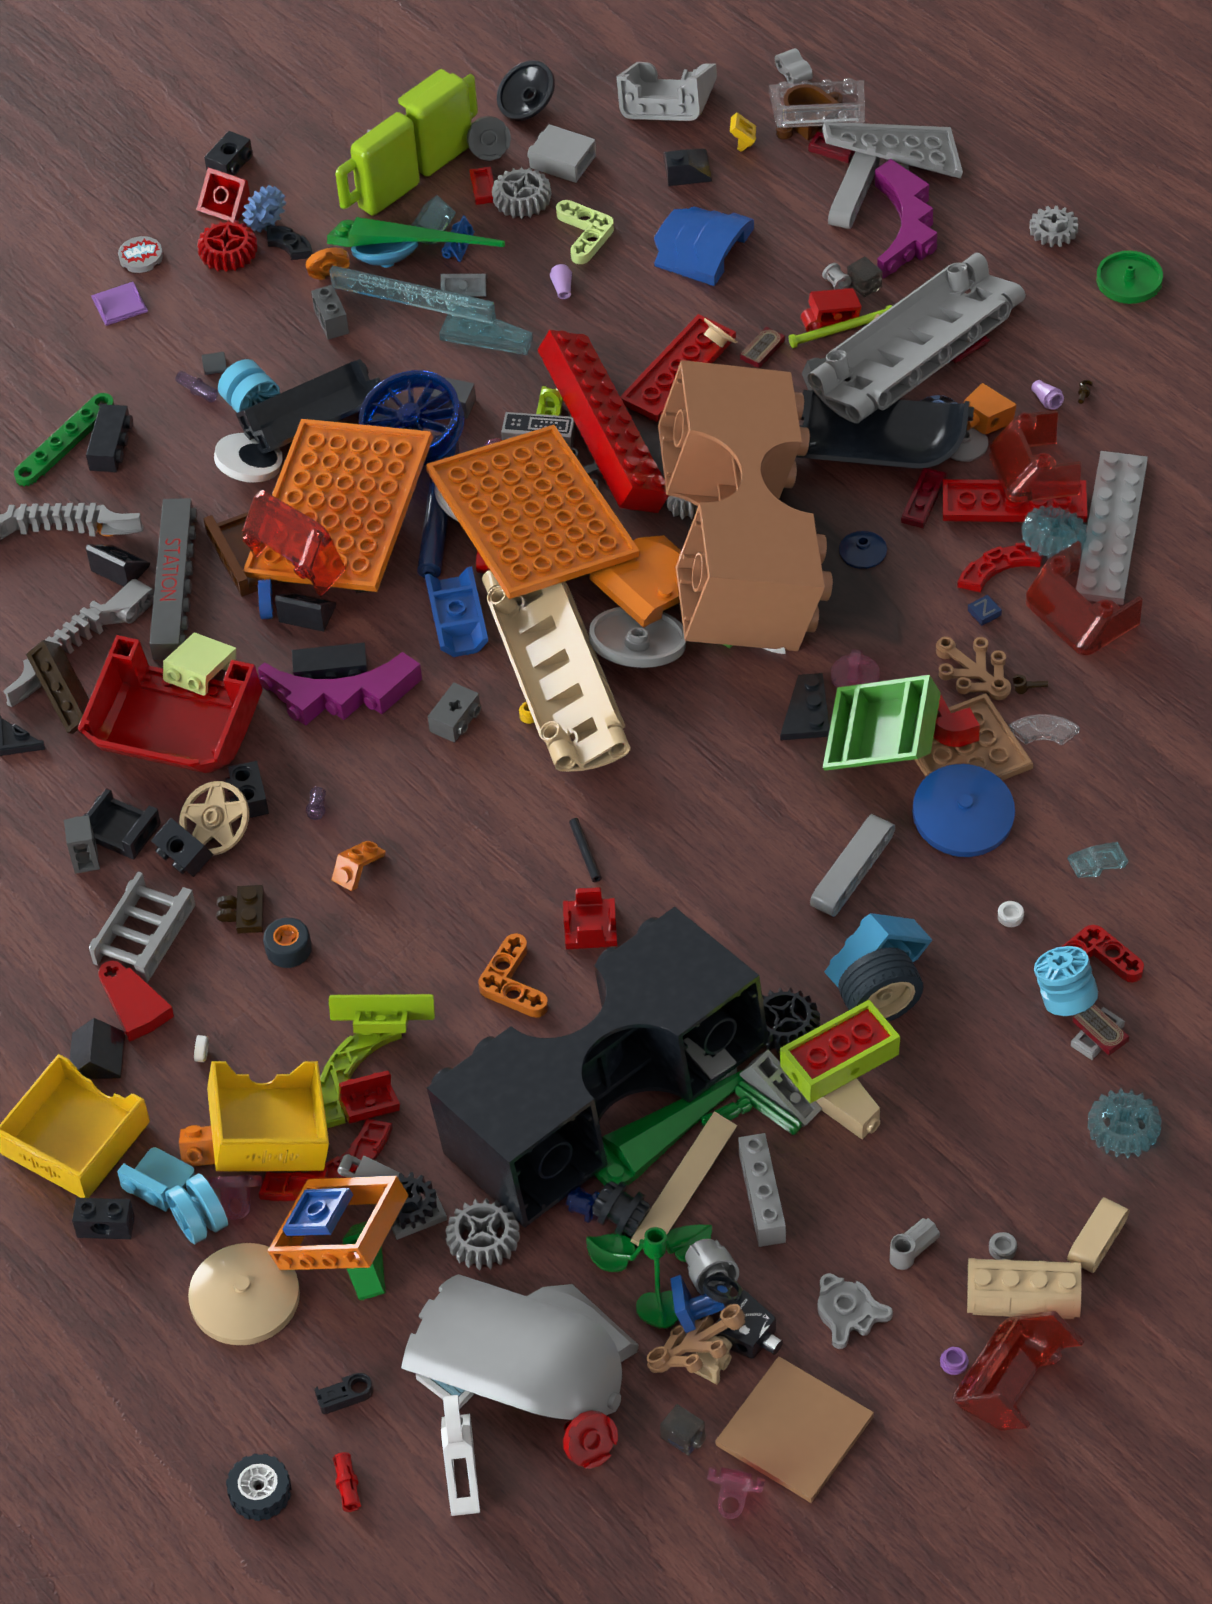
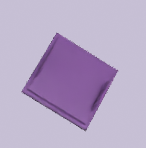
(119, 303)

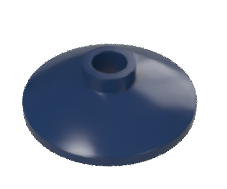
(863, 549)

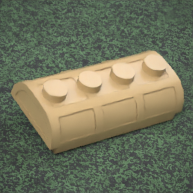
(1023, 1287)

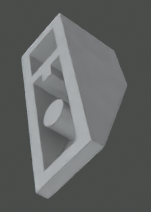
(769, 1078)

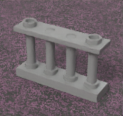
(157, 943)

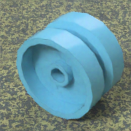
(196, 1208)

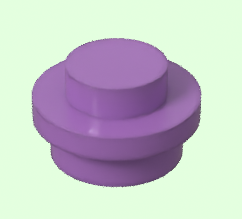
(954, 1361)

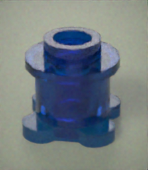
(582, 1202)

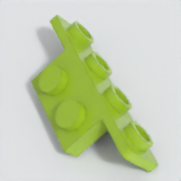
(381, 1012)

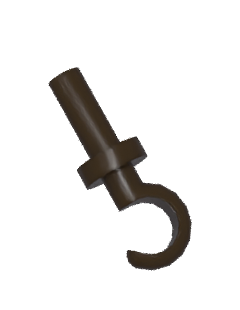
(1084, 390)

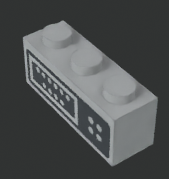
(521, 423)

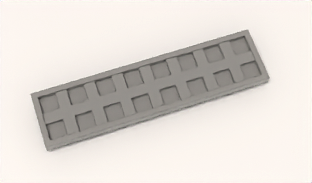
(1111, 527)

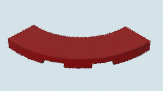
(996, 561)

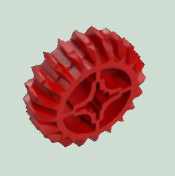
(227, 245)

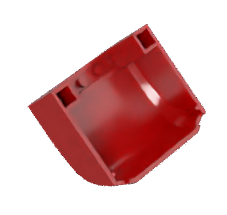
(162, 723)

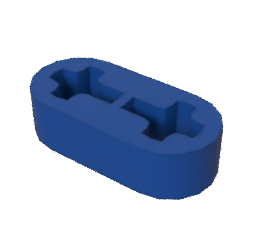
(265, 599)

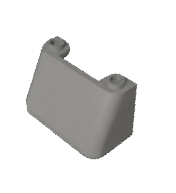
(651, 98)

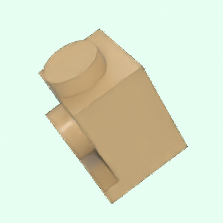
(712, 1366)

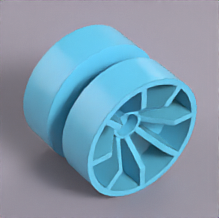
(246, 385)

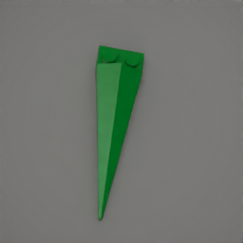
(370, 231)
(642, 1142)

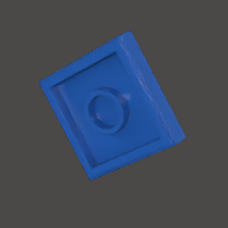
(317, 1212)

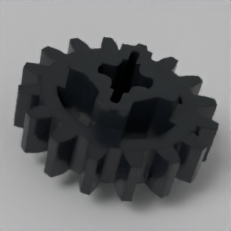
(414, 1207)

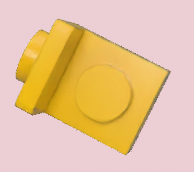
(743, 130)

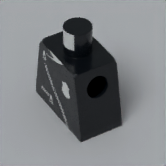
(756, 1332)

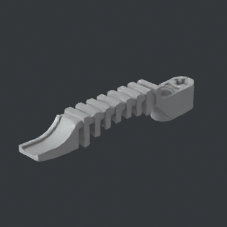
(83, 515)
(123, 607)

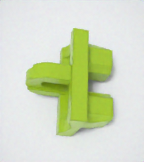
(550, 402)

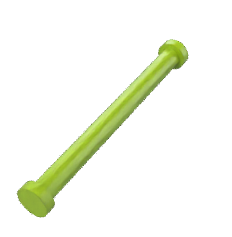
(835, 328)

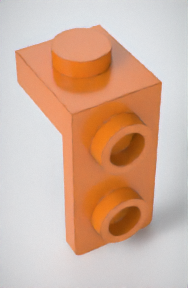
(351, 862)

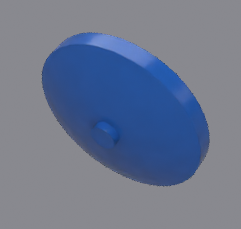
(963, 810)

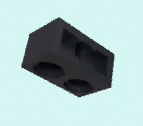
(248, 780)

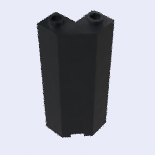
(322, 399)

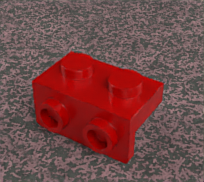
(368, 1097)

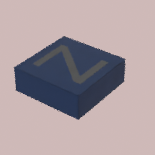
(984, 610)

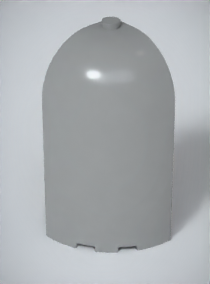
(515, 1350)

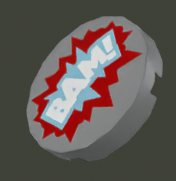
(140, 254)

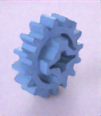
(264, 208)

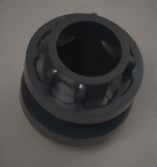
(620, 1208)

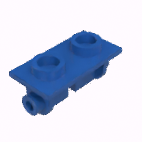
(454, 249)

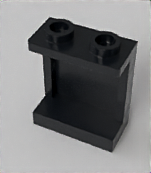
(122, 825)

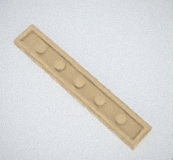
(687, 1176)

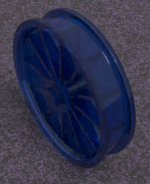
(417, 415)

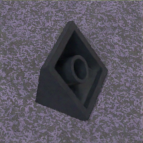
(115, 563)
(304, 611)
(98, 1050)

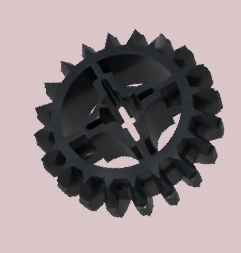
(781, 1014)

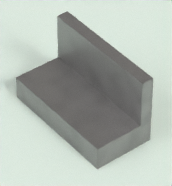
(465, 284)

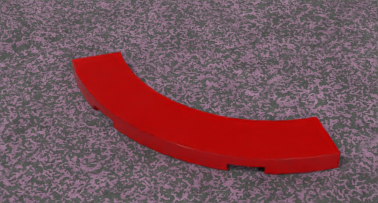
(289, 1185)

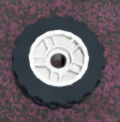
(256, 1471)

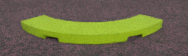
(342, 1066)

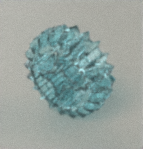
(1052, 530)
(1124, 1132)

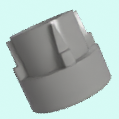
(707, 1259)

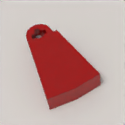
(133, 1000)

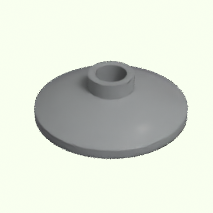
(972, 447)

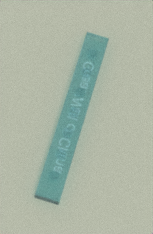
(413, 294)

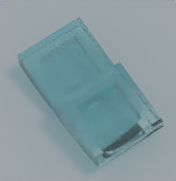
(1094, 859)

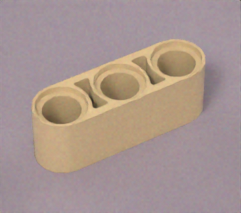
(1098, 1234)

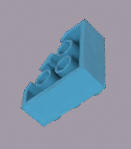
(876, 933)

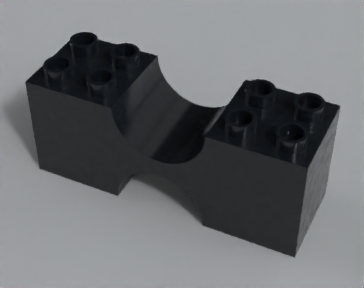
(530, 1107)

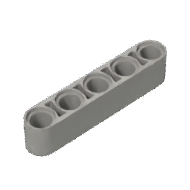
(853, 190)
(852, 865)

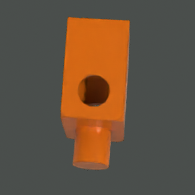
(991, 410)

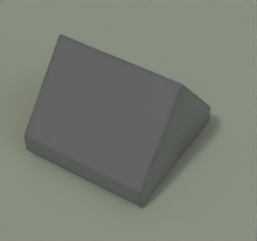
(214, 363)

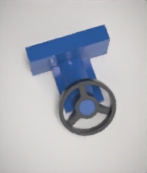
(713, 1301)

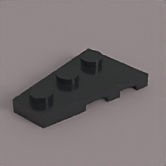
(807, 710)

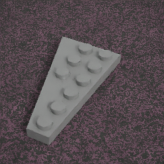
(916, 146)

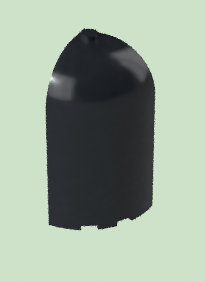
(900, 436)

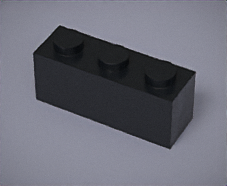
(109, 438)
(330, 661)

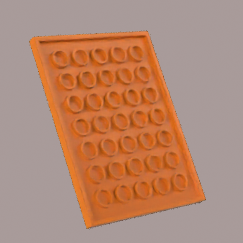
(356, 487)
(532, 511)

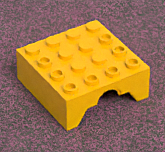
(268, 1123)
(71, 1128)

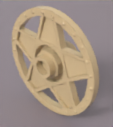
(216, 815)

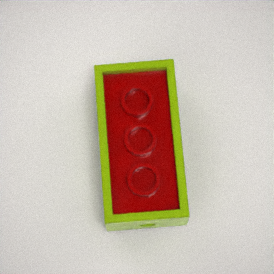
(839, 1051)

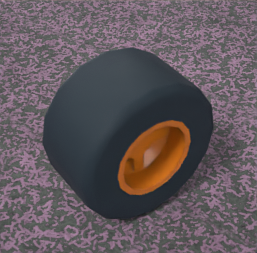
(287, 942)

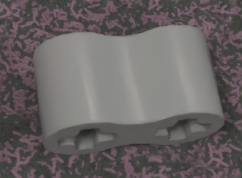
(793, 66)

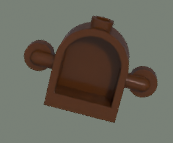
(806, 95)

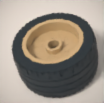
(885, 979)

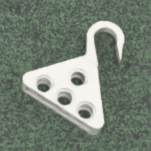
(457, 1444)

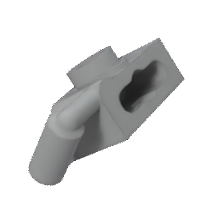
(366, 1168)

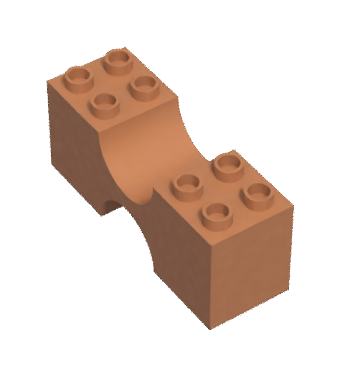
(748, 559)

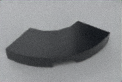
(294, 244)

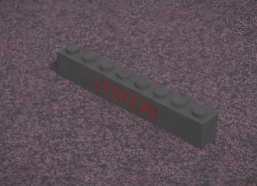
(172, 577)

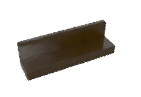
(59, 683)

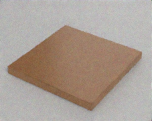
(995, 751)
(794, 1429)

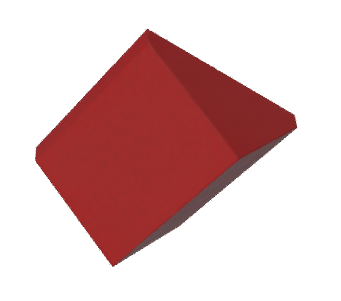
(223, 195)

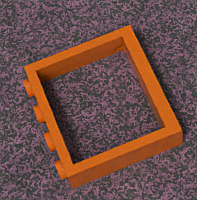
(380, 1190)

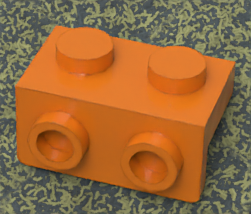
(196, 1145)

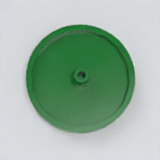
(1129, 277)

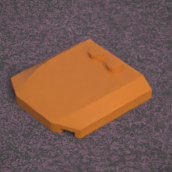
(646, 583)

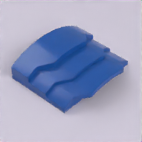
(698, 240)

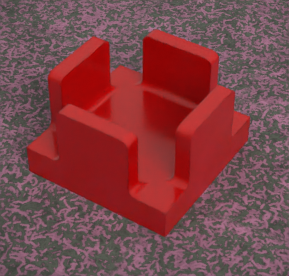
(589, 920)

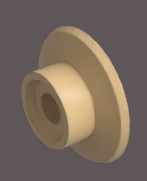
(717, 335)

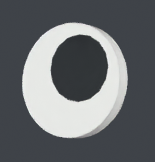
(243, 461)

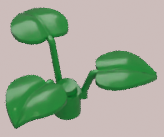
(613, 1251)

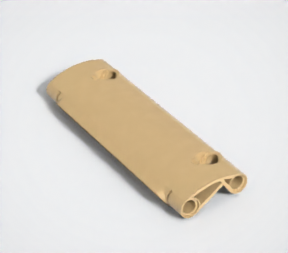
(559, 676)

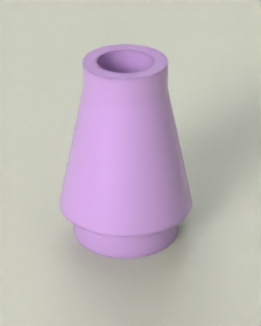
(561, 279)
(1048, 395)

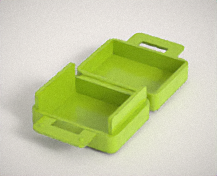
(422, 141)

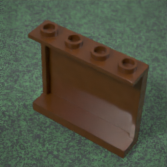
(233, 552)

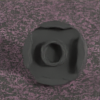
(488, 138)

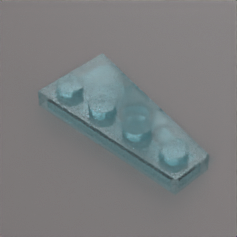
(493, 336)

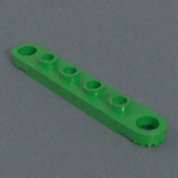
(61, 441)

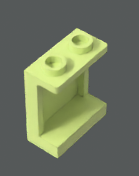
(197, 663)

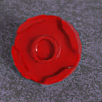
(590, 1439)

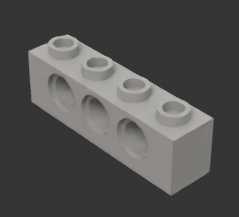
(762, 1190)

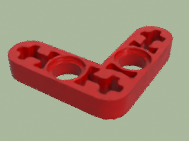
(1104, 943)

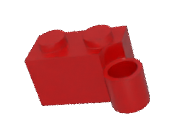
(830, 308)

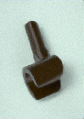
(1022, 685)

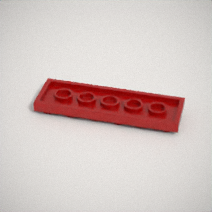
(651, 389)
(988, 502)

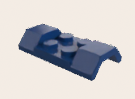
(457, 613)

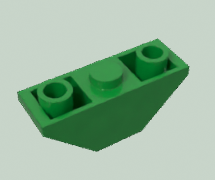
(366, 1281)

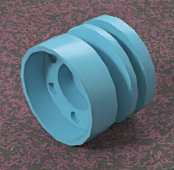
(1066, 981)

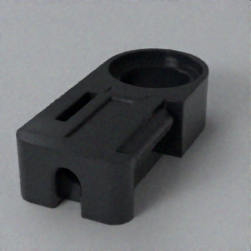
(341, 1394)

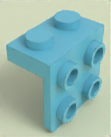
(155, 1176)

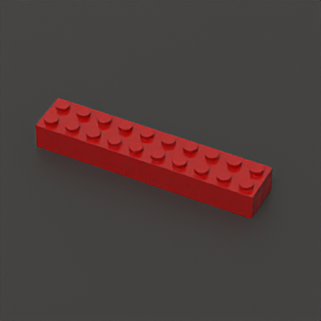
(603, 421)

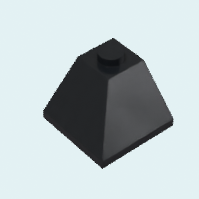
(687, 167)

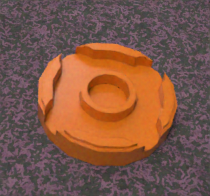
(321, 262)

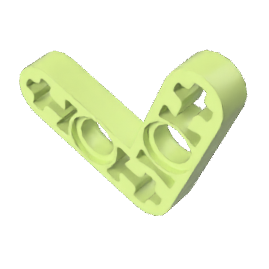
(598, 226)

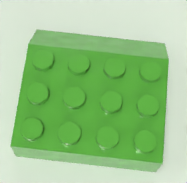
(882, 722)

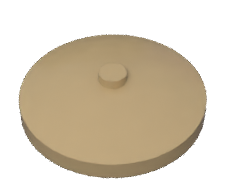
(242, 1295)

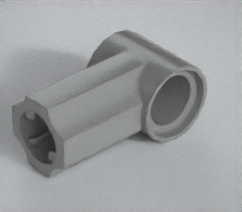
(912, 1243)

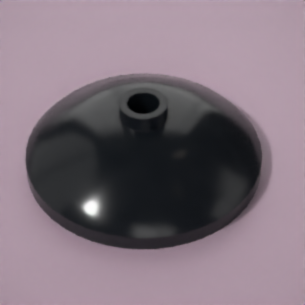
(525, 90)

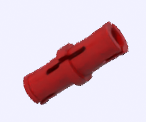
(346, 1482)

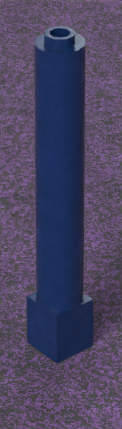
(434, 530)

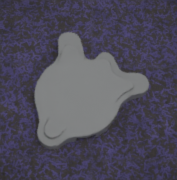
(848, 1307)

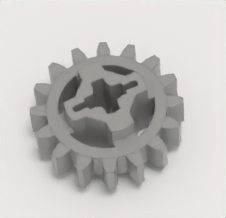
(1053, 226)

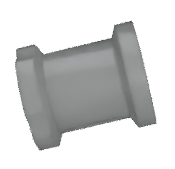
(836, 276)

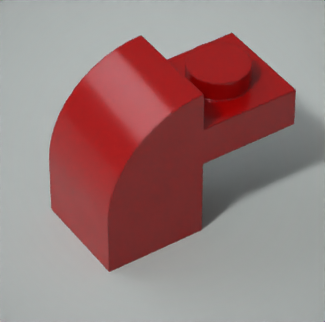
(955, 728)

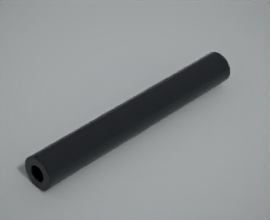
(585, 850)

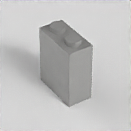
(562, 153)

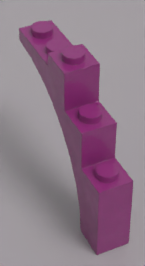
(910, 198)
(342, 696)

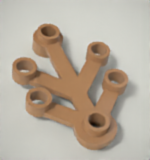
(996, 686)
(669, 1356)

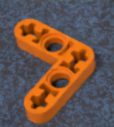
(503, 979)

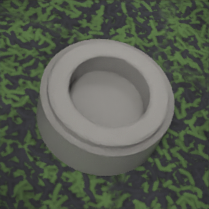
(1002, 1246)

